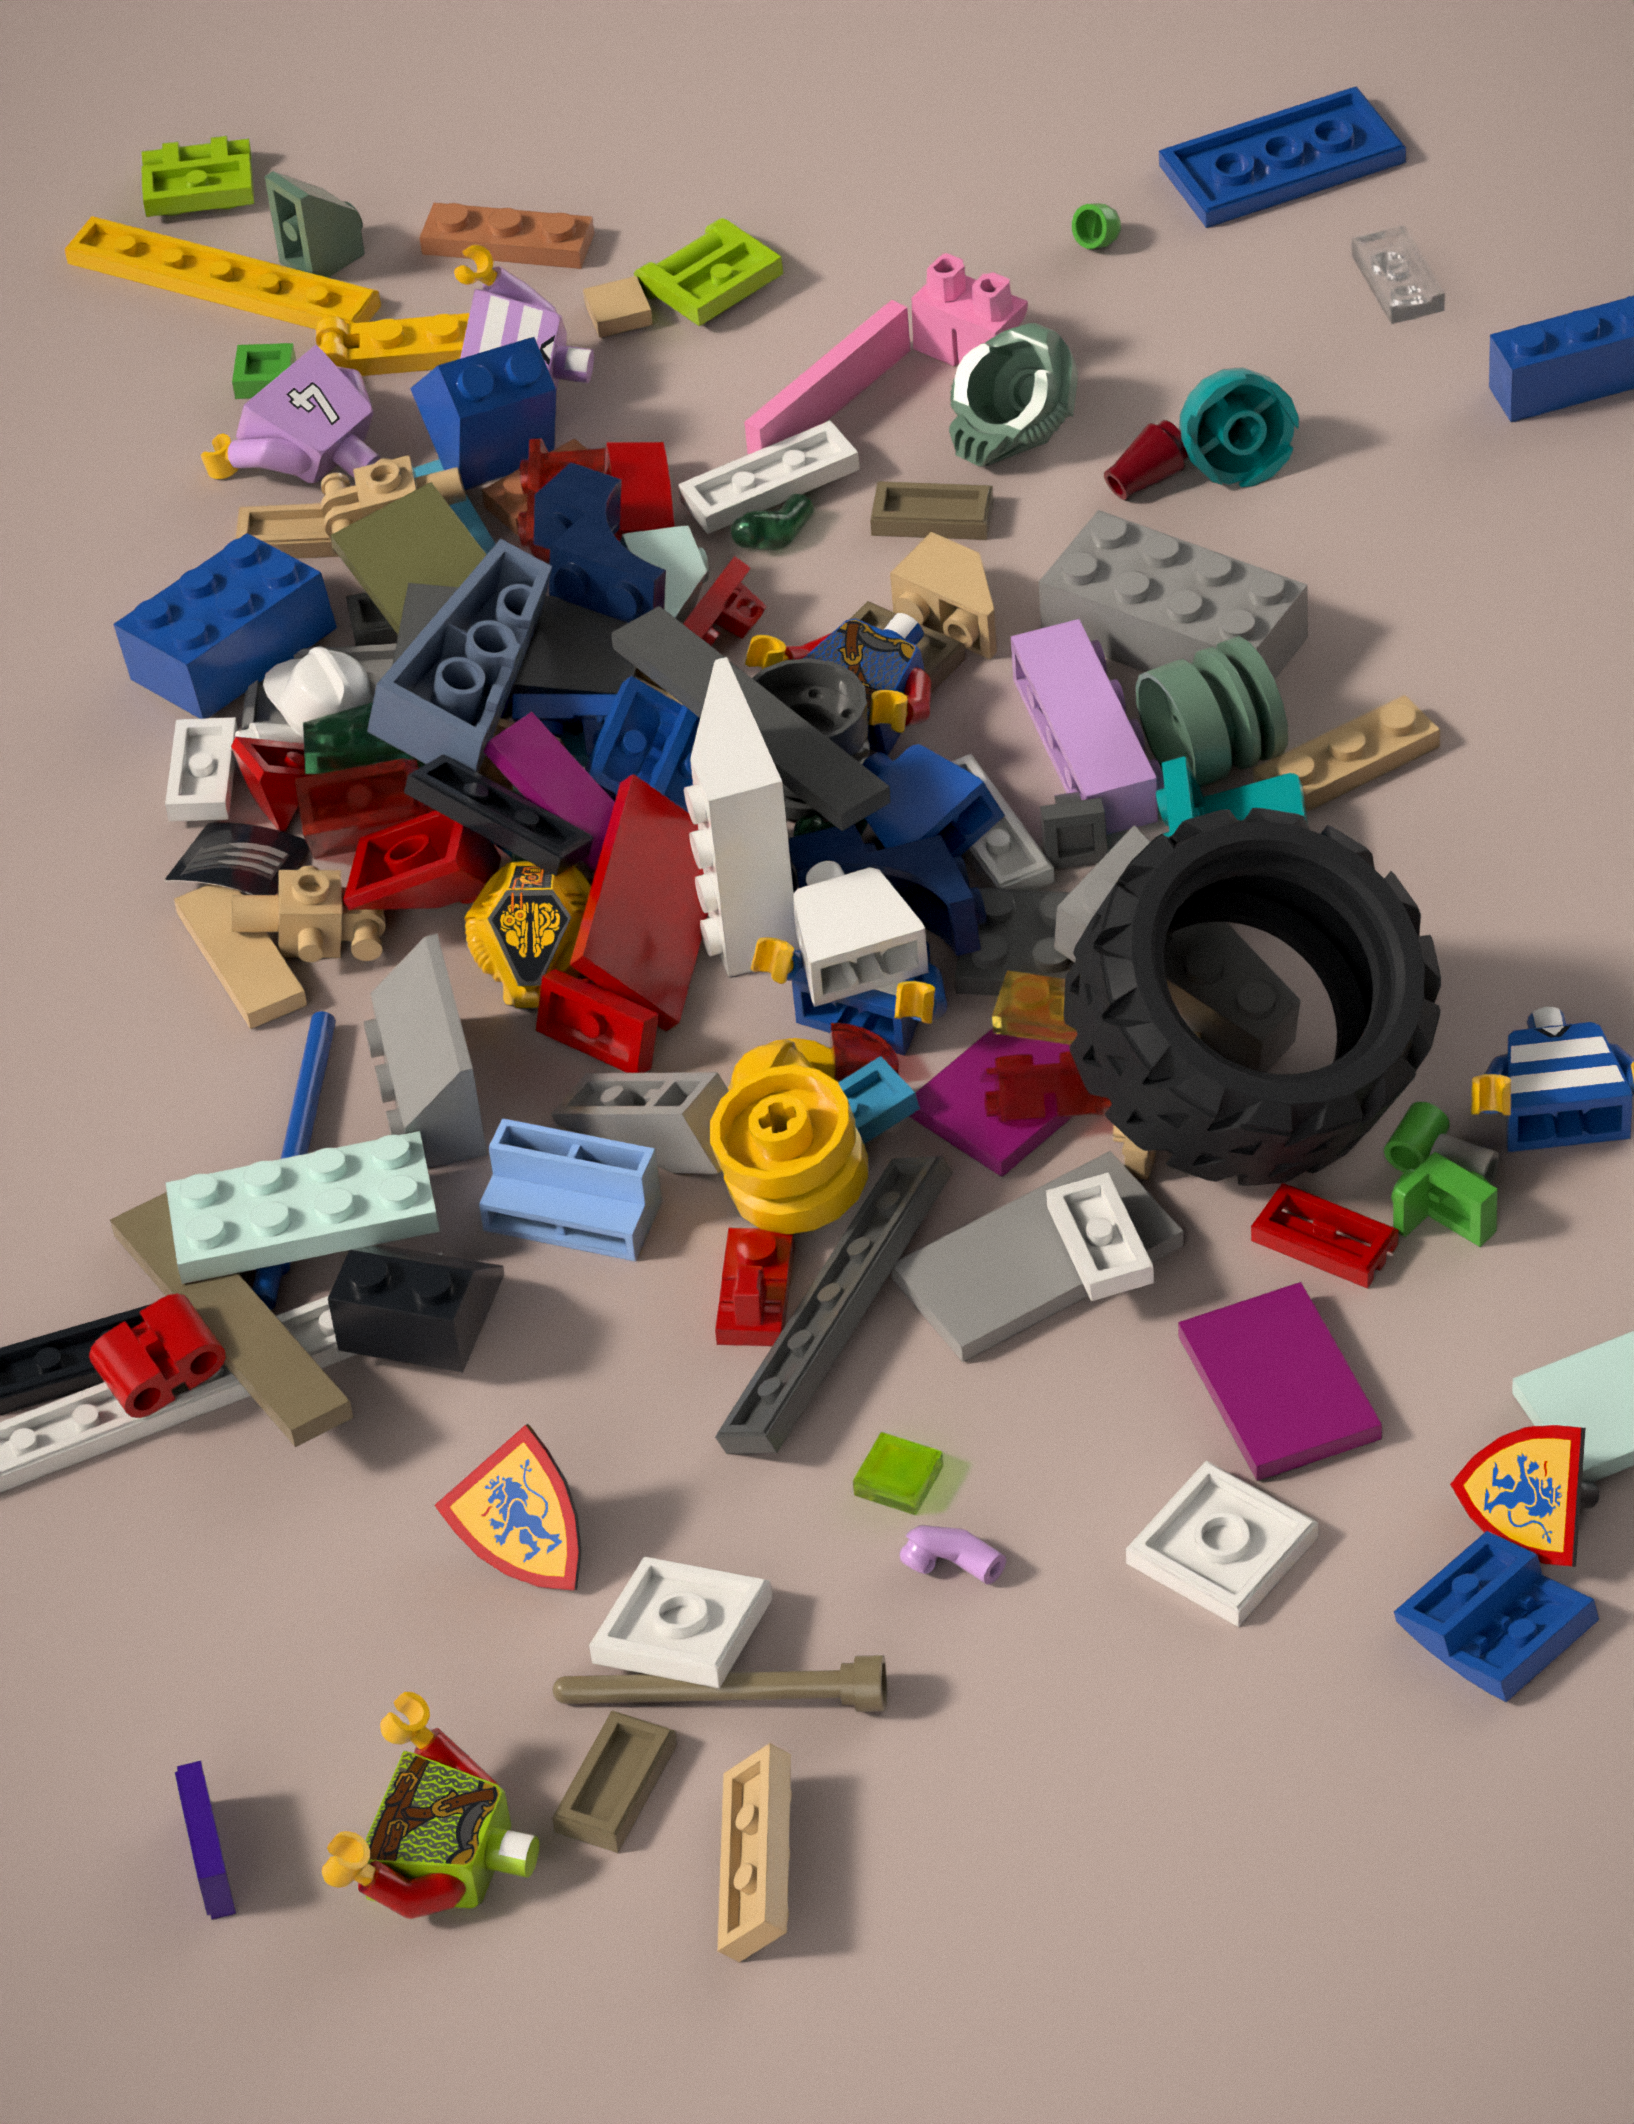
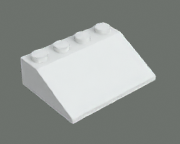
(740, 831)

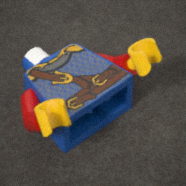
(881, 659)

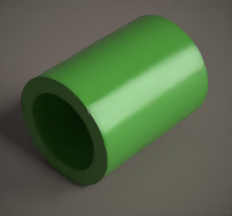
(1415, 1136)

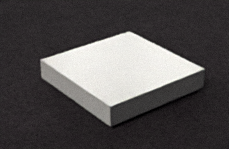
(1222, 1543)
(681, 1622)

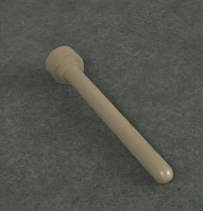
(855, 1683)

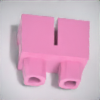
(960, 312)

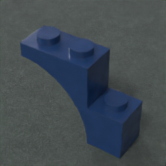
(590, 567)
(920, 871)

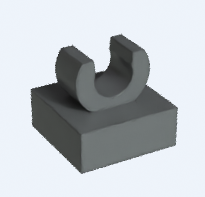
(1073, 831)

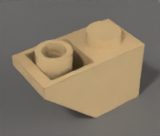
(947, 592)

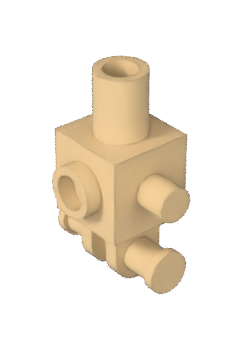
(379, 486)
(310, 917)

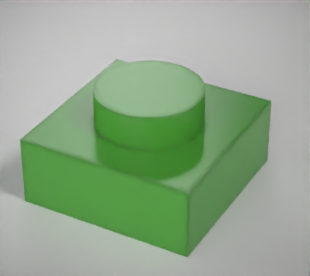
(258, 366)

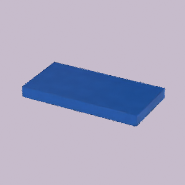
(1281, 156)

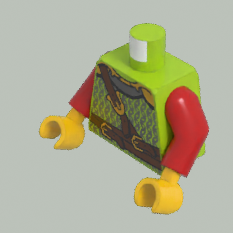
(436, 1828)

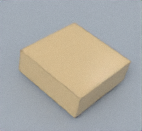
(617, 306)

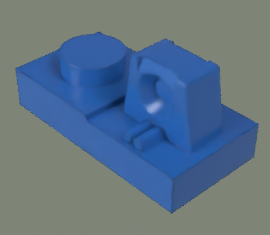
(566, 712)

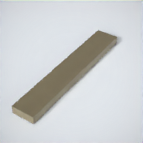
(256, 1344)

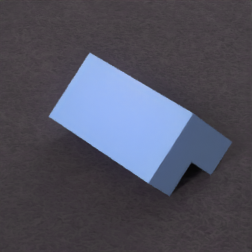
(571, 1190)

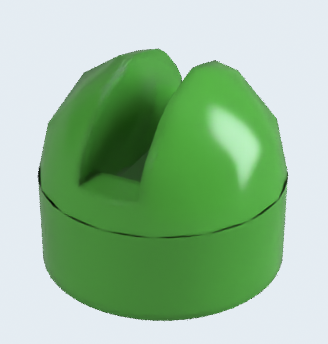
(1095, 225)

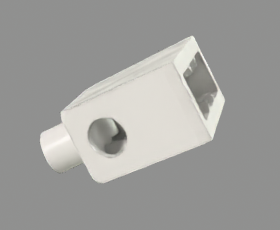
(855, 933)

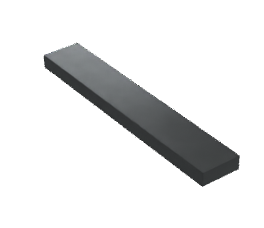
(802, 755)
(833, 1306)

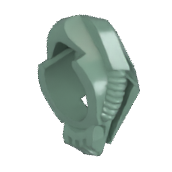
(1012, 394)

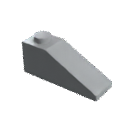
(649, 1111)

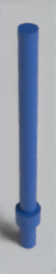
(300, 1127)

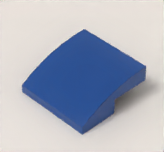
(646, 738)
(1496, 1616)

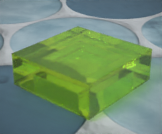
(898, 1473)

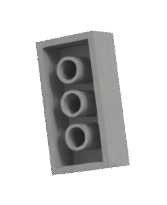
(1168, 598)

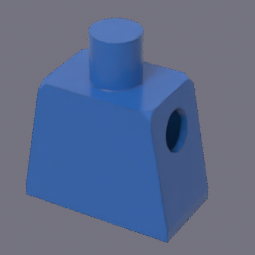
(931, 800)

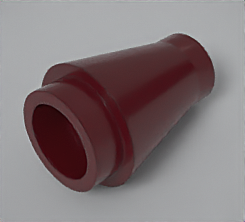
(1148, 459)

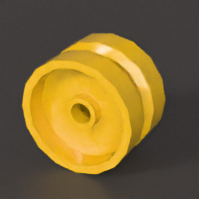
(789, 1149)

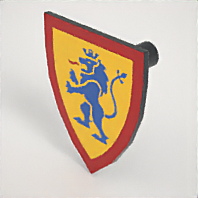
(1530, 1490)
(519, 1514)

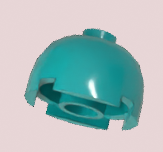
(1238, 427)

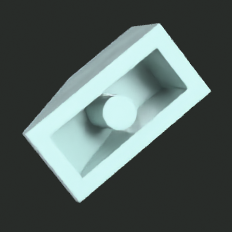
(681, 558)

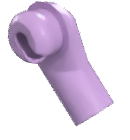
(954, 1544)

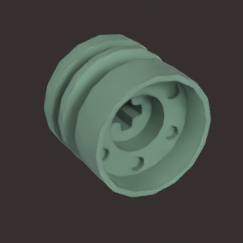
(1213, 710)

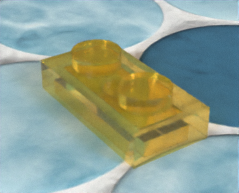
(1032, 1008)

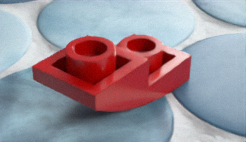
(644, 485)

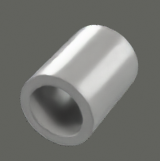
(1468, 1155)

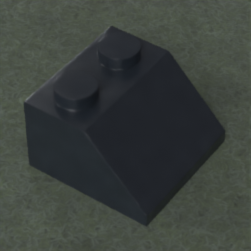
(412, 1305)

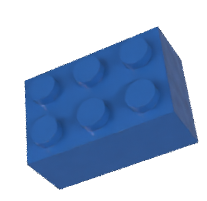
(225, 625)

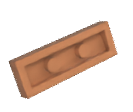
(508, 234)

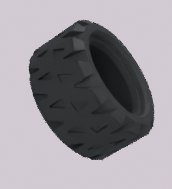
(1321, 902)

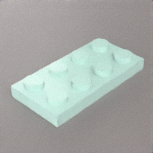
(301, 1207)

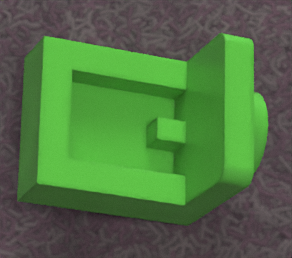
(1449, 1196)

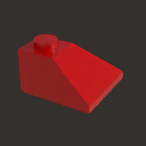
(420, 865)

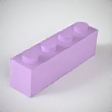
(1086, 723)

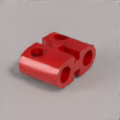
(157, 1355)

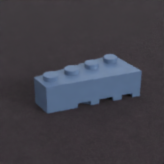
(463, 664)

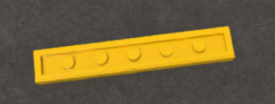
(218, 275)

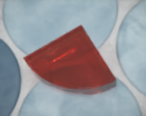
(856, 1047)

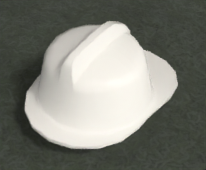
(317, 686)

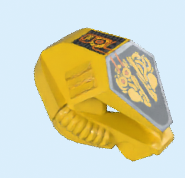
(526, 927)

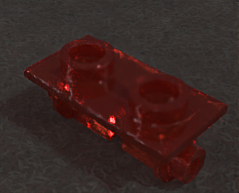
(1022, 1088)

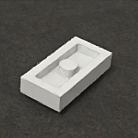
(201, 770)
(1100, 1236)

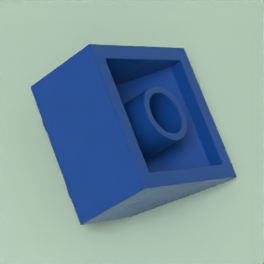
(488, 410)

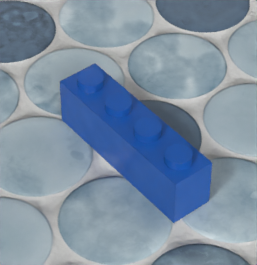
(1563, 360)

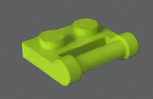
(711, 272)

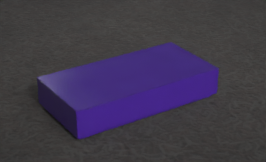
(204, 1840)

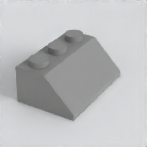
(425, 1058)

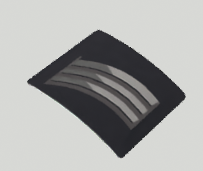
(240, 857)

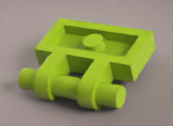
(197, 177)

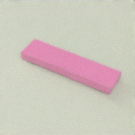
(833, 379)

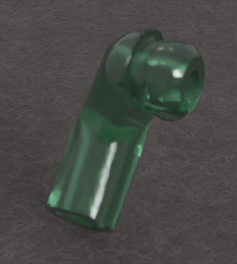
(772, 528)

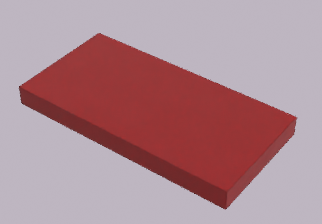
(643, 905)

